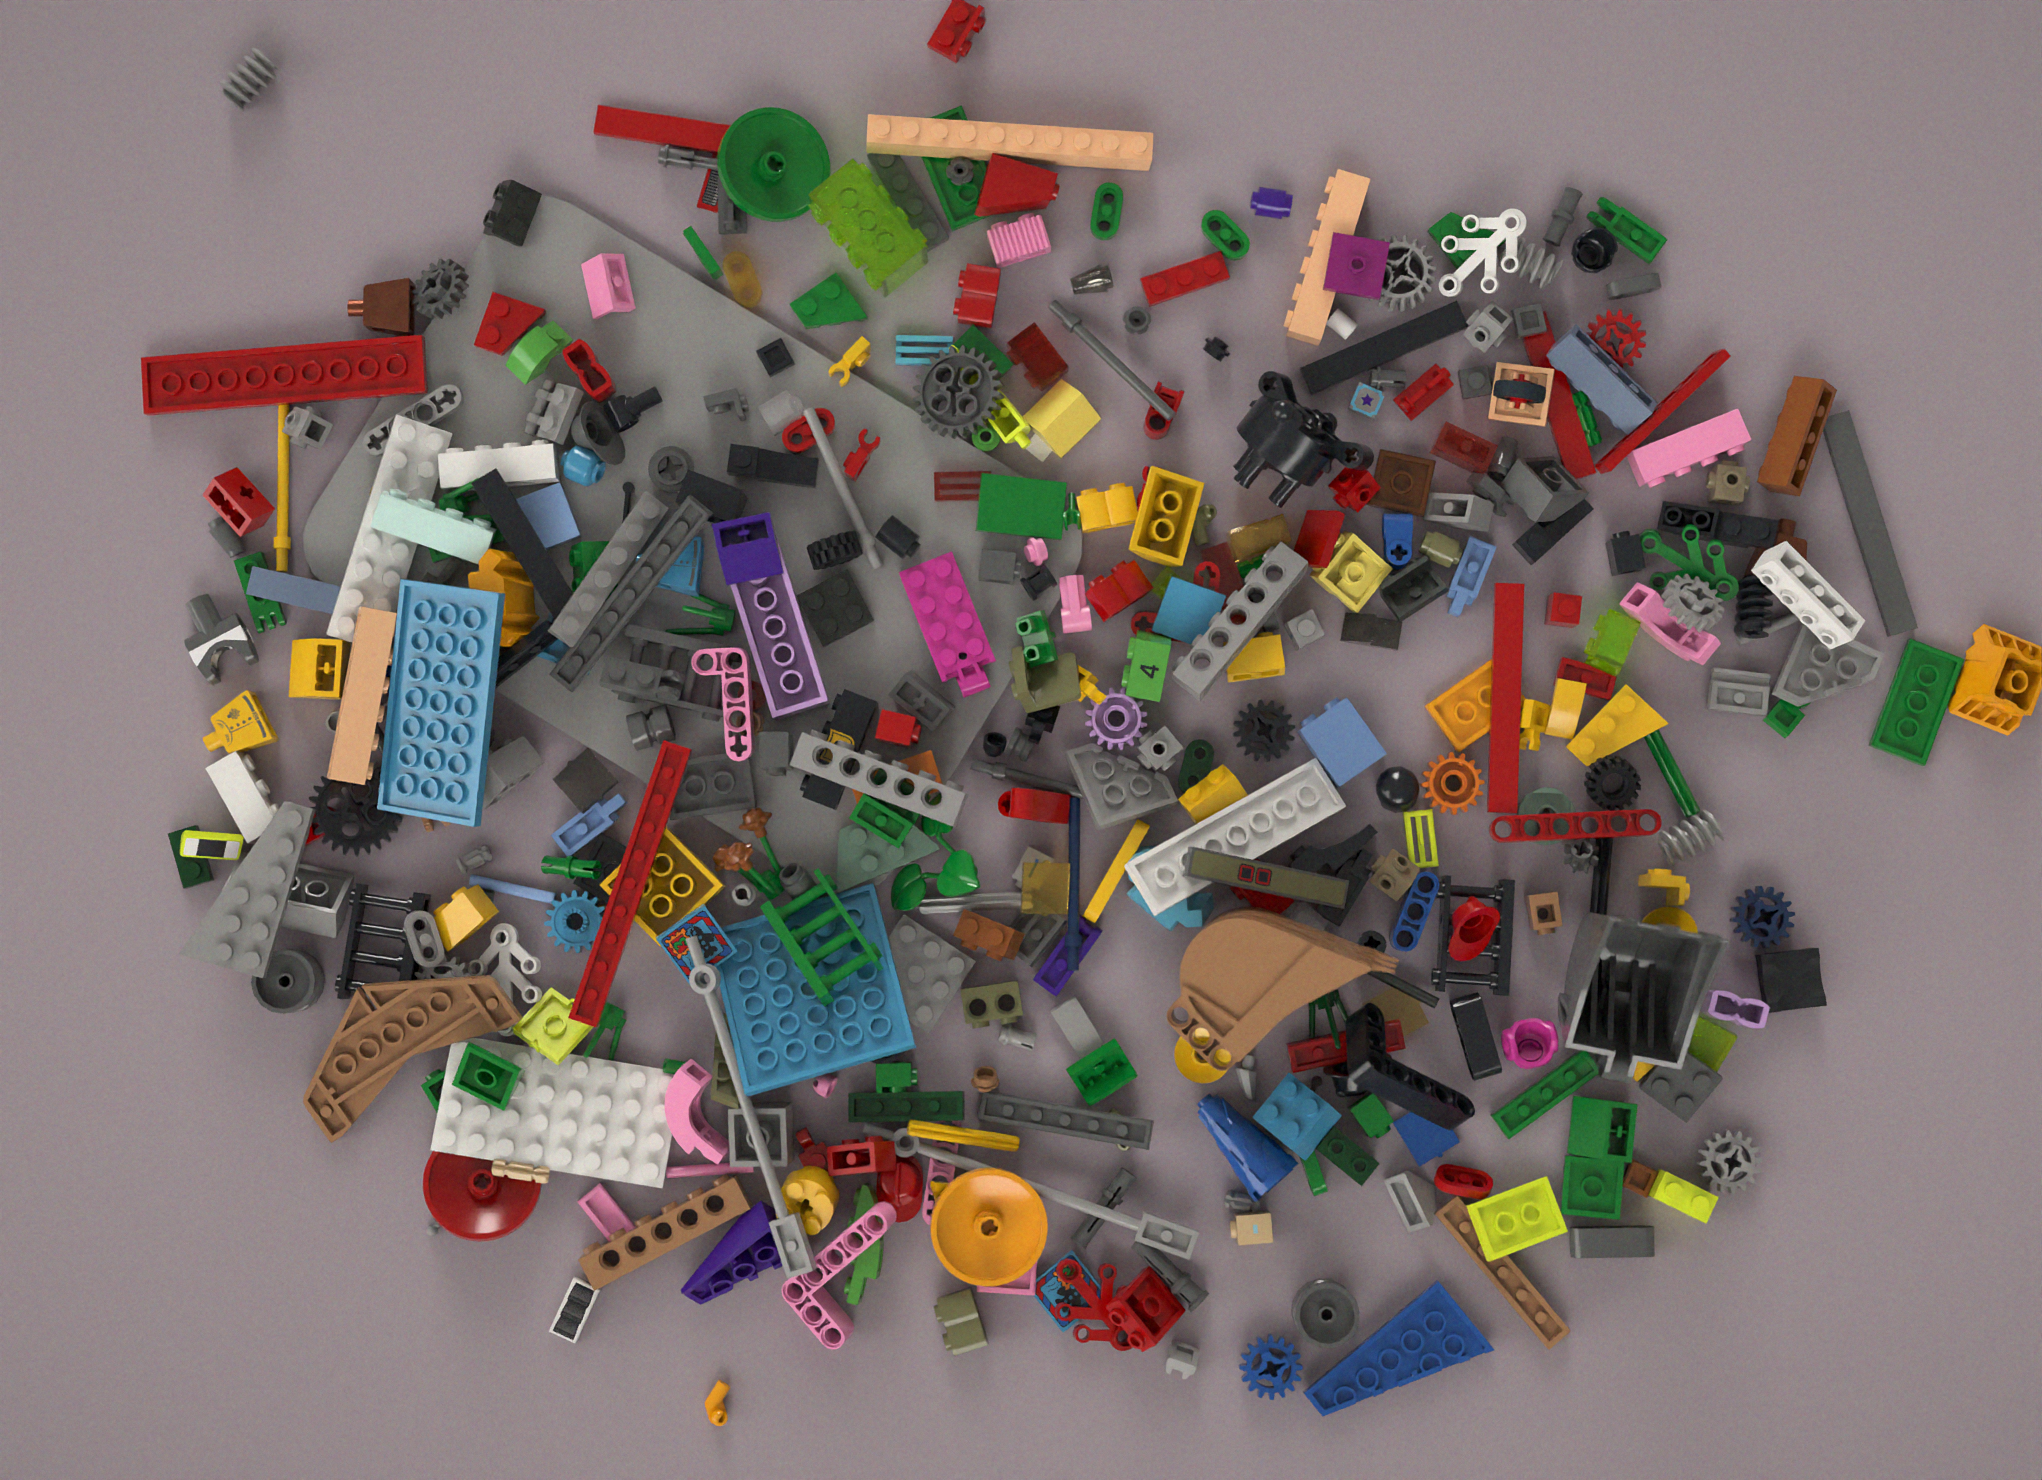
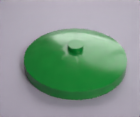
(772, 163)

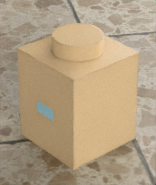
(1252, 1228)

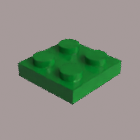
(1592, 1187)

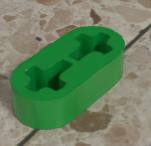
(1314, 1175)

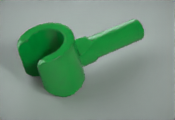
(1072, 515)

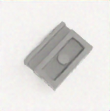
(1739, 692)

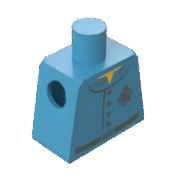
(686, 571)

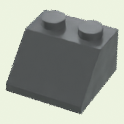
(1543, 488)

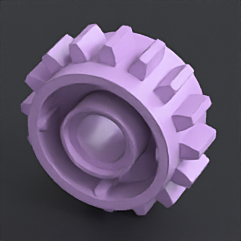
(1109, 733)

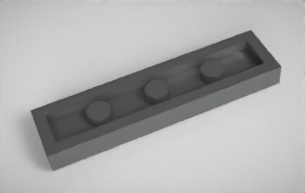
(908, 196)

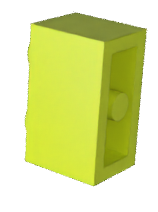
(1683, 1196)

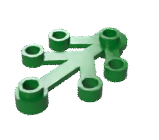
(1692, 566)

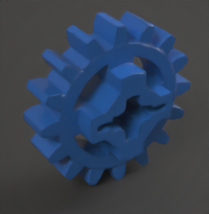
(1258, 1372)

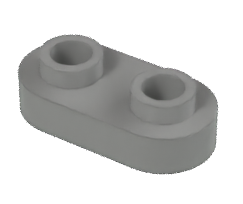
(425, 937)

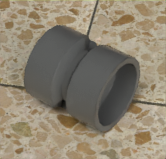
(651, 727)

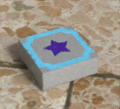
(1366, 401)

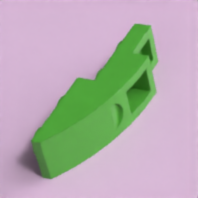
(869, 1262)

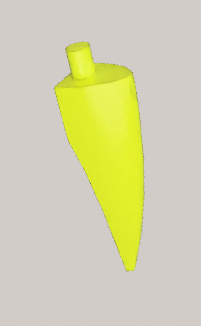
(1008, 421)

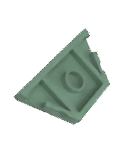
(866, 855)

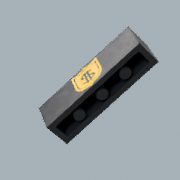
(850, 725)

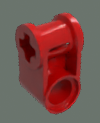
(1173, 400)

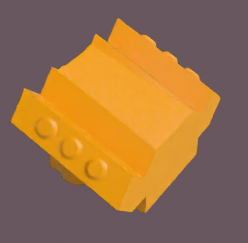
(503, 573)
(1998, 680)

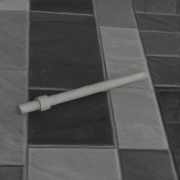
(865, 538)

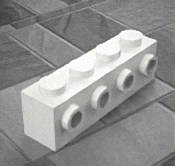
(515, 463)
(1808, 595)

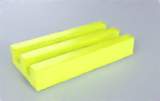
(1420, 841)

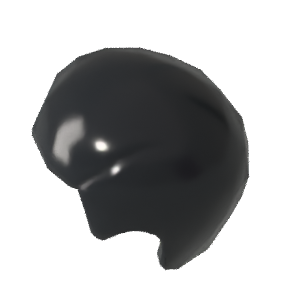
(1594, 250)
(1397, 789)

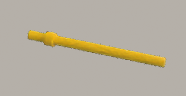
(282, 542)

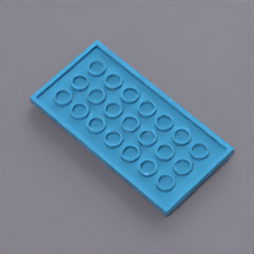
(441, 702)

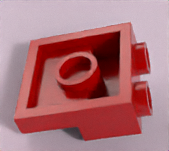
(1145, 1310)

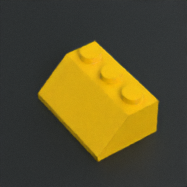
(1166, 517)

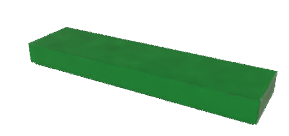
(1545, 1093)

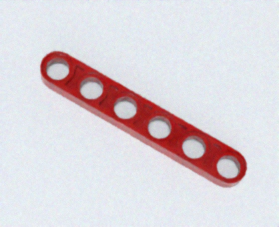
(1575, 829)

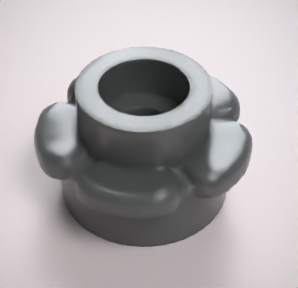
(960, 178)
(1142, 315)

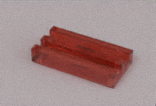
(966, 486)

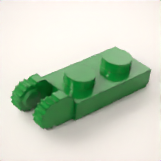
(1629, 230)

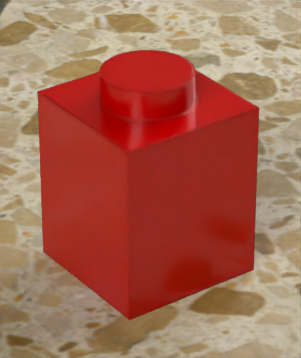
(1563, 610)

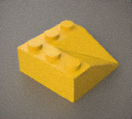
(674, 888)

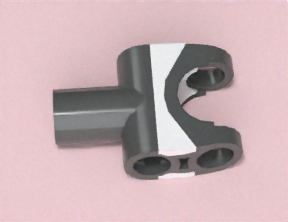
(216, 637)

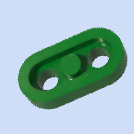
(1106, 212)
(1227, 234)

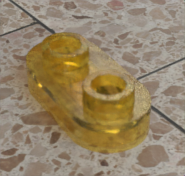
(742, 280)

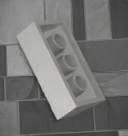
(316, 900)

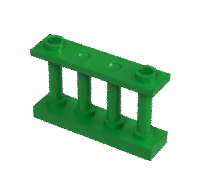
(809, 961)

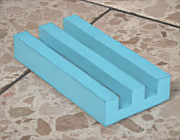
(920, 350)

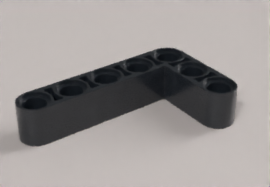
(1394, 1081)

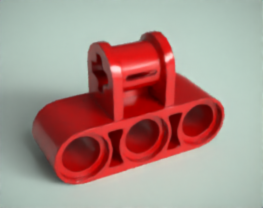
(1035, 805)

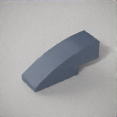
(292, 590)

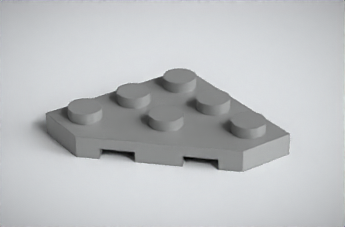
(1818, 672)
(1117, 786)
(927, 971)

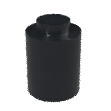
(898, 537)

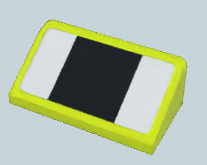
(211, 845)

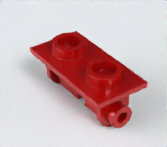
(1424, 391)

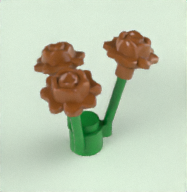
(738, 856)

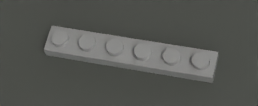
(608, 569)

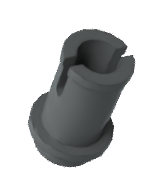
(1387, 378)

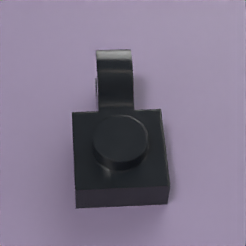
(1041, 721)

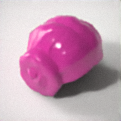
(1530, 1042)

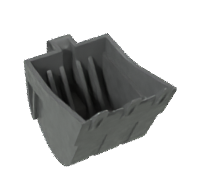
(1646, 995)

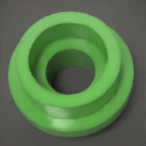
(989, 445)

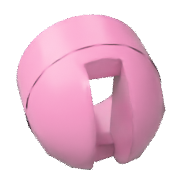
(825, 1084)

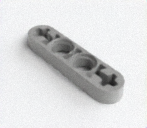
(412, 413)

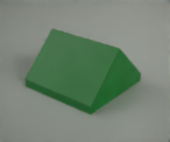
(487, 1076)

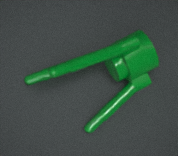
(460, 503)
(720, 618)
(610, 1017)

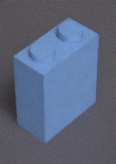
(1340, 741)

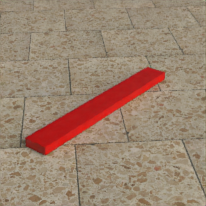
(1505, 698)

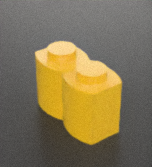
(1107, 508)

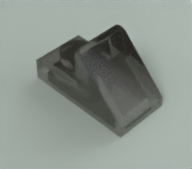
(1371, 631)

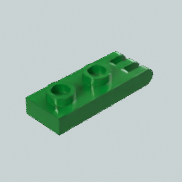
(260, 608)

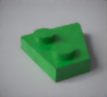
(827, 305)

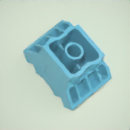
(1189, 912)

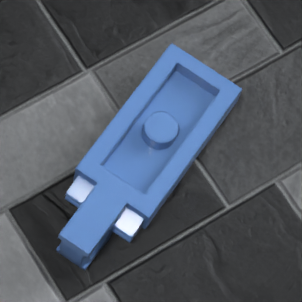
(1469, 574)
(588, 826)

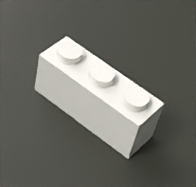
(243, 794)

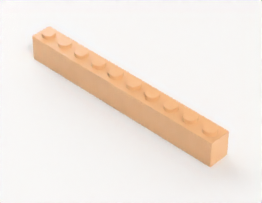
(1015, 141)

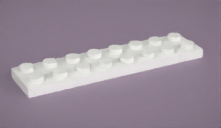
(379, 557)
(1242, 830)

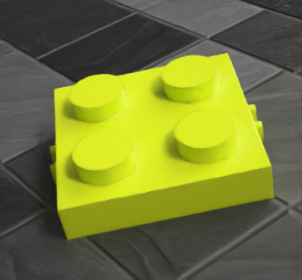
(550, 1029)

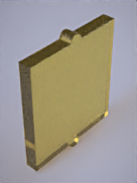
(1045, 888)
(1400, 1006)

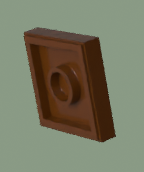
(1403, 482)

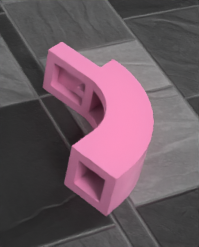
(1647, 607)
(685, 1113)

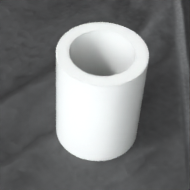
(1341, 324)

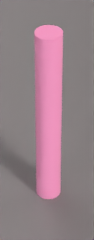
(705, 1170)

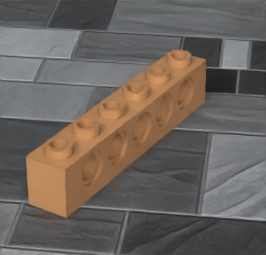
(602, 1272)

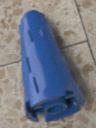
(1252, 1154)

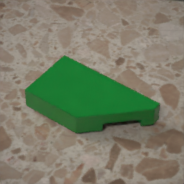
(703, 253)

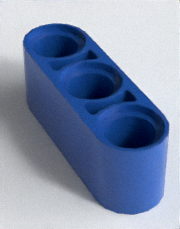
(1402, 920)

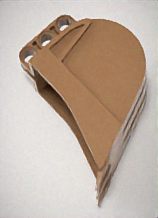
(1255, 971)

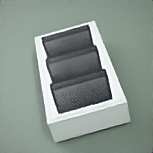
(574, 1310)

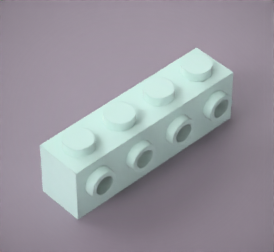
(432, 527)

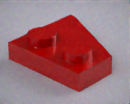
(505, 322)

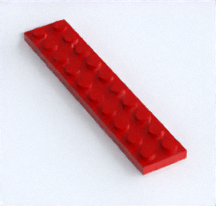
(284, 375)

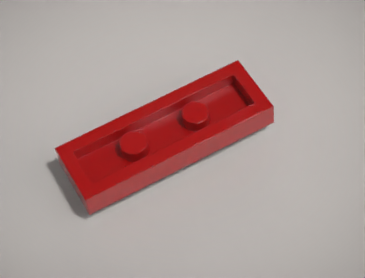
(1184, 278)

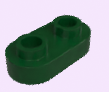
(1193, 766)

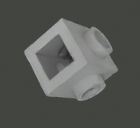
(1487, 327)
(307, 427)
(1163, 739)

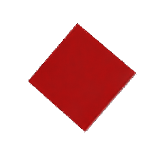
(1319, 536)

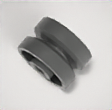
(305, 984)
(1322, 1295)

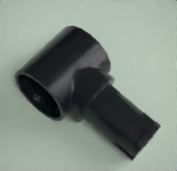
(624, 410)

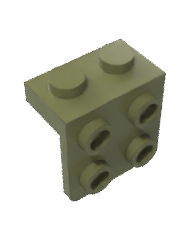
(1044, 684)

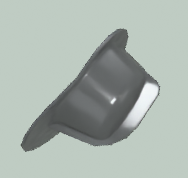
(595, 432)

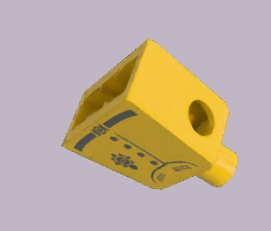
(241, 726)

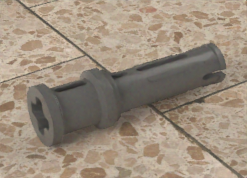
(1179, 1281)

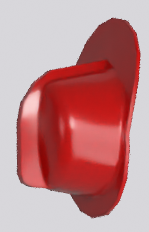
(1473, 929)
(902, 1188)

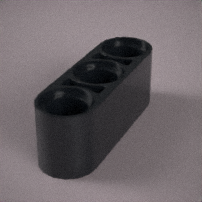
(1475, 1036)

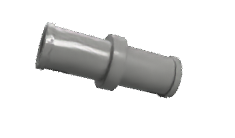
(737, 894)

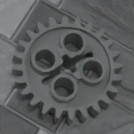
(983, 392)

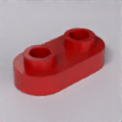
(802, 428)
(1463, 1181)

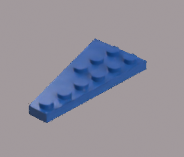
(1408, 1347)

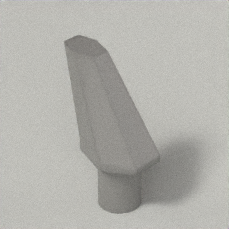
(1247, 1077)

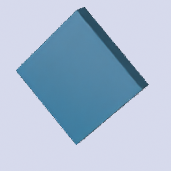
(1186, 610)

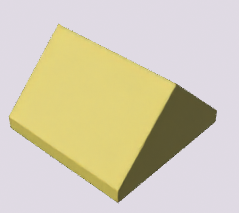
(1062, 418)

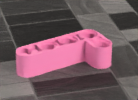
(731, 703)

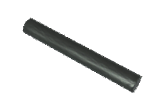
(1405, 987)

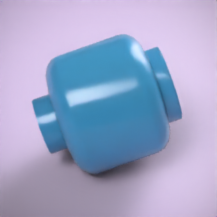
(582, 466)

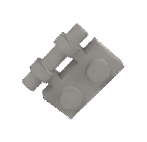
(559, 414)

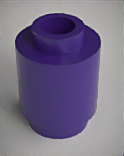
(1271, 203)

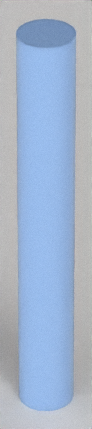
(512, 889)

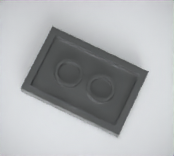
(714, 786)

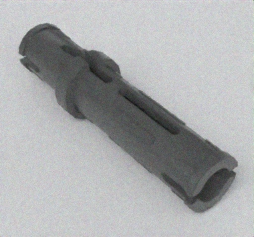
(1084, 1233)

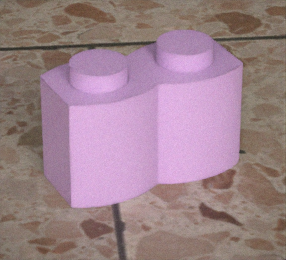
(1740, 1011)

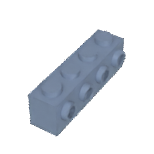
(1601, 380)

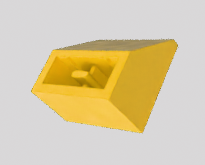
(318, 668)

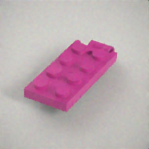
(949, 622)

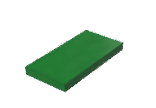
(956, 200)
(1916, 702)

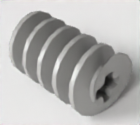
(248, 79)
(1534, 263)
(1689, 835)

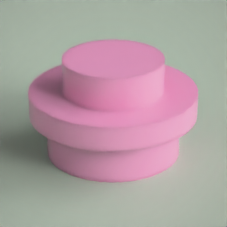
(1036, 551)

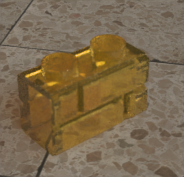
(1258, 537)

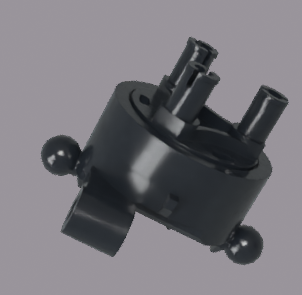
(1291, 440)

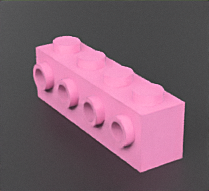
(1689, 447)

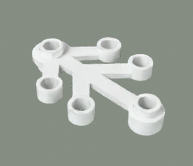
(1485, 249)
(506, 972)

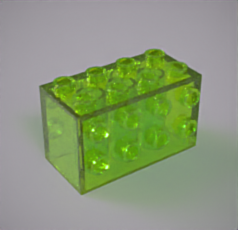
(869, 227)

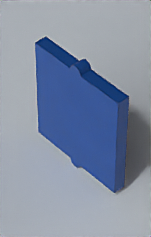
(1424, 1138)

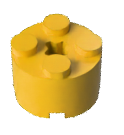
(822, 1196)

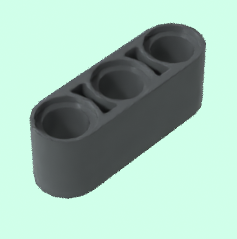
(1612, 1241)

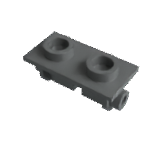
(730, 217)

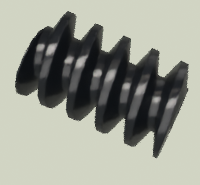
(1751, 608)

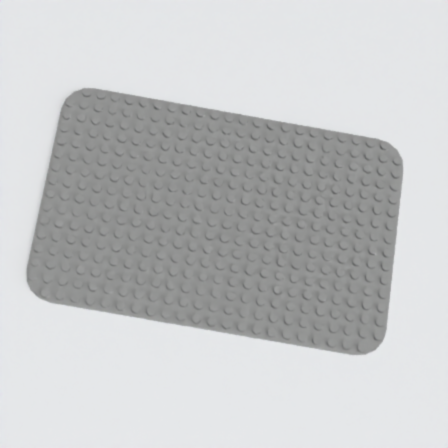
(690, 347)

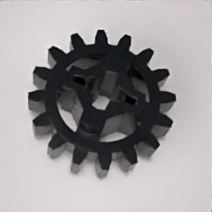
(1256, 719)

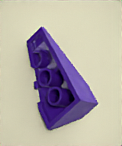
(738, 1256)

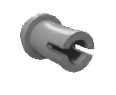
(1017, 1037)

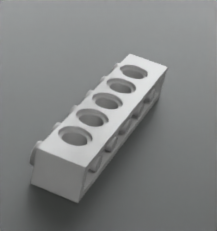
(1200, 681)
(808, 759)

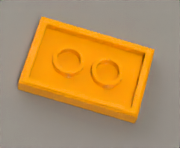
(1465, 708)

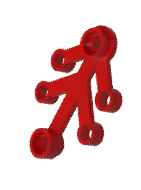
(1097, 1307)

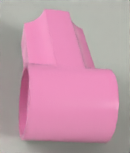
(1074, 610)

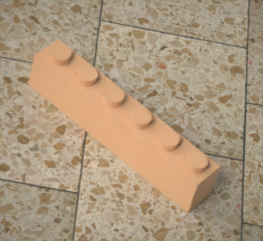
(1339, 216)
(362, 696)

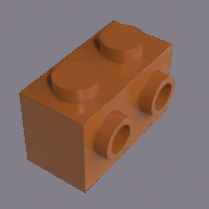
(994, 937)

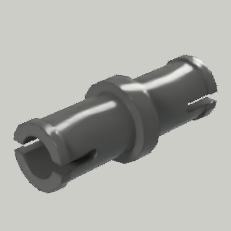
(1562, 216)

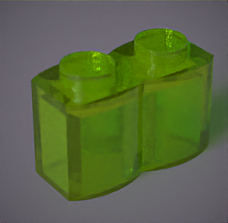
(1611, 642)

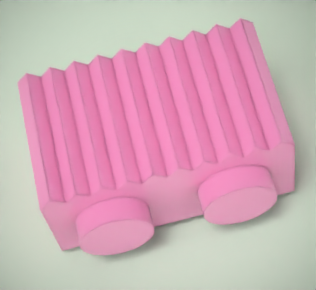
(1018, 240)

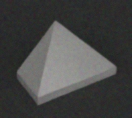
(1413, 1199)

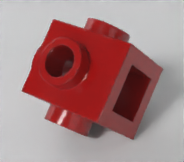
(1353, 488)

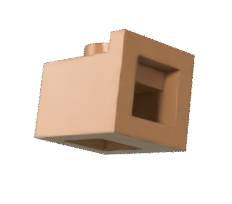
(1550, 904)

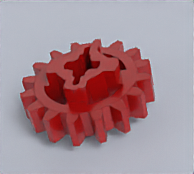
(1627, 336)

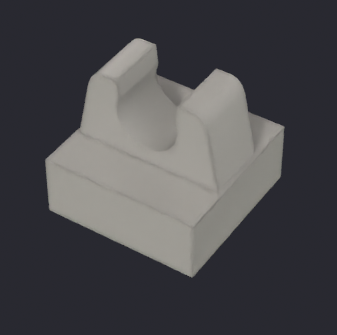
(1182, 1358)

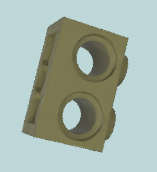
(990, 995)

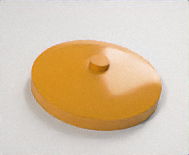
(988, 1227)

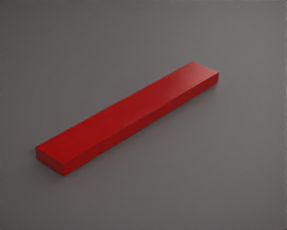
(659, 129)
(1662, 410)
(1562, 411)

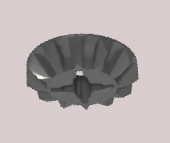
(659, 463)

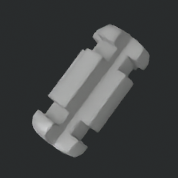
(474, 859)
(1241, 1201)

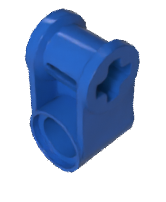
(1397, 534)

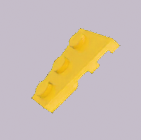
(1615, 726)

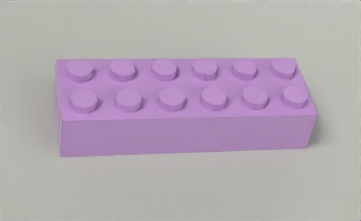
(780, 644)

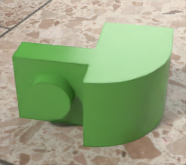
(536, 350)

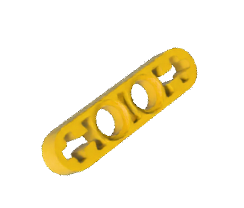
(1116, 871)

